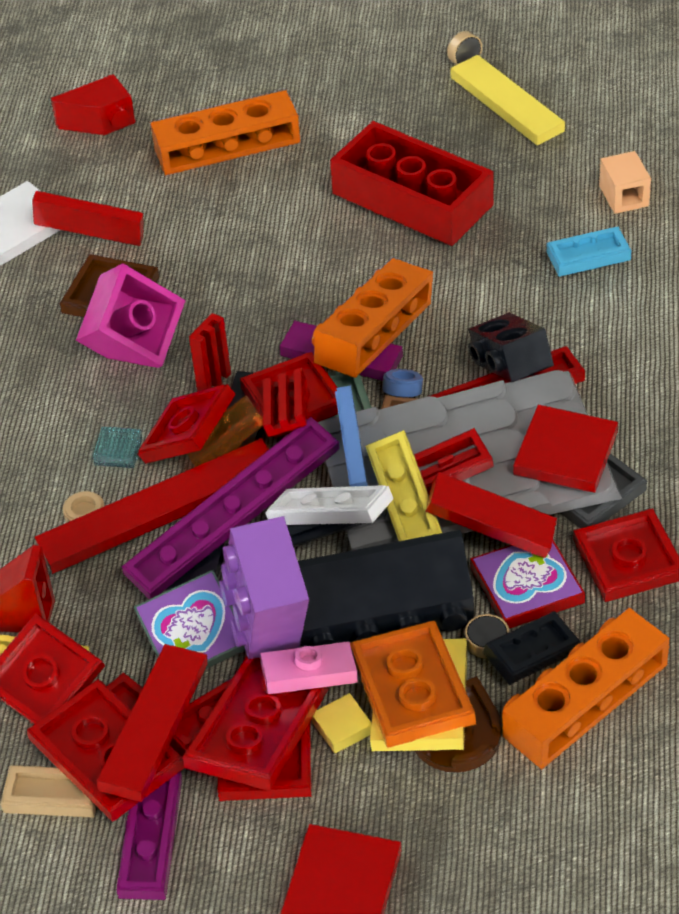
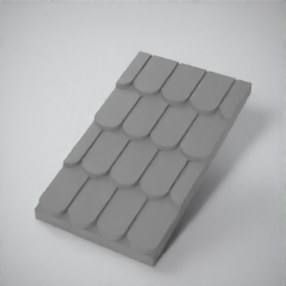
(500, 417)

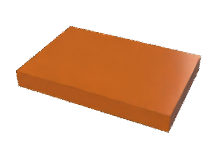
(412, 683)

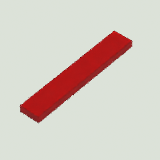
(143, 510)

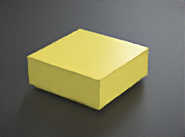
(342, 723)

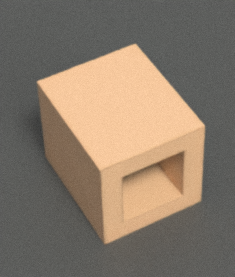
(625, 182)

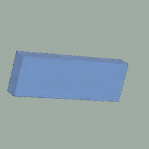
(351, 437)

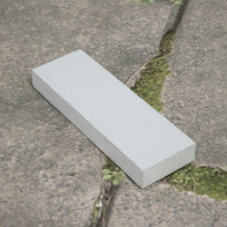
(331, 505)

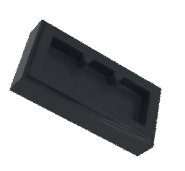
(531, 647)

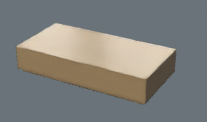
(43, 793)

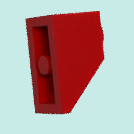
(94, 107)
(25, 590)

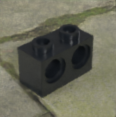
(510, 347)

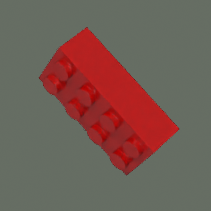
(412, 182)

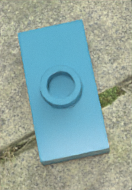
(588, 251)

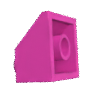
(130, 318)

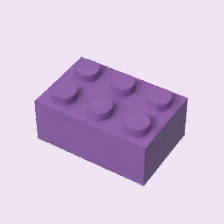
(264, 587)

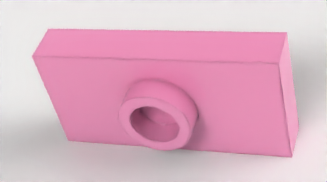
(308, 667)

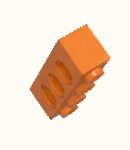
(225, 132)
(372, 317)
(611, 668)

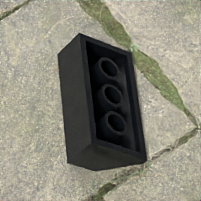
(387, 589)

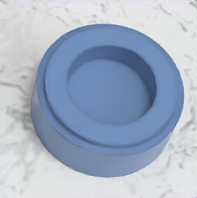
(402, 383)

